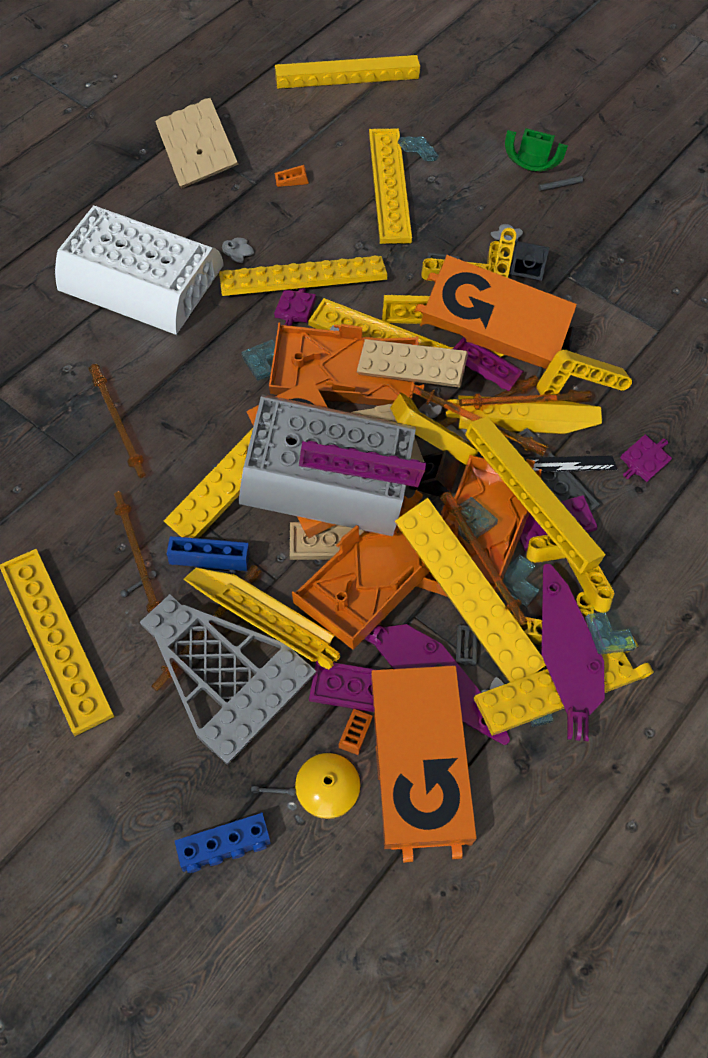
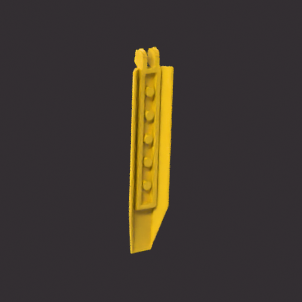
(538, 417)
(266, 614)

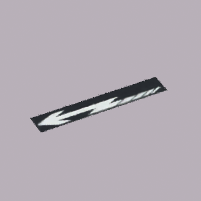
(573, 463)

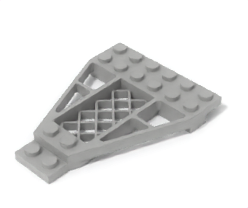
(257, 699)

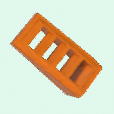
(297, 176)
(350, 746)

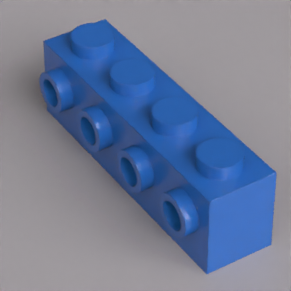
(208, 553)
(222, 842)

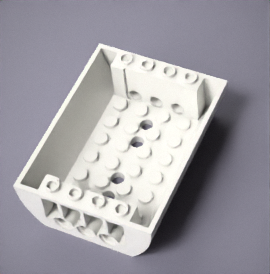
(129, 281)

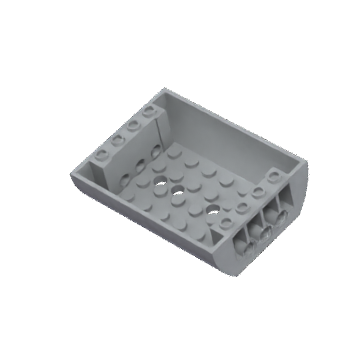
(278, 483)

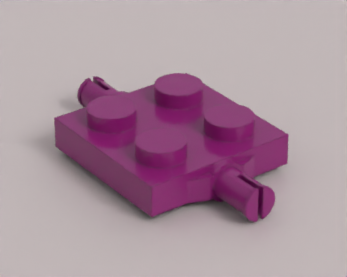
(295, 306)
(645, 458)

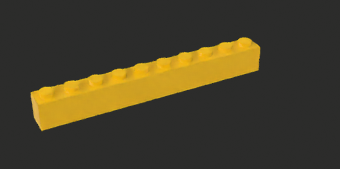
(347, 71)
(535, 495)

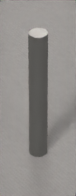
(556, 184)

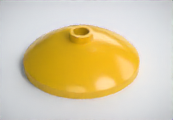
(324, 799)

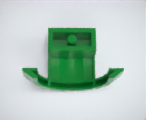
(534, 150)

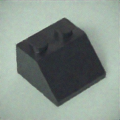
(529, 260)
(439, 473)

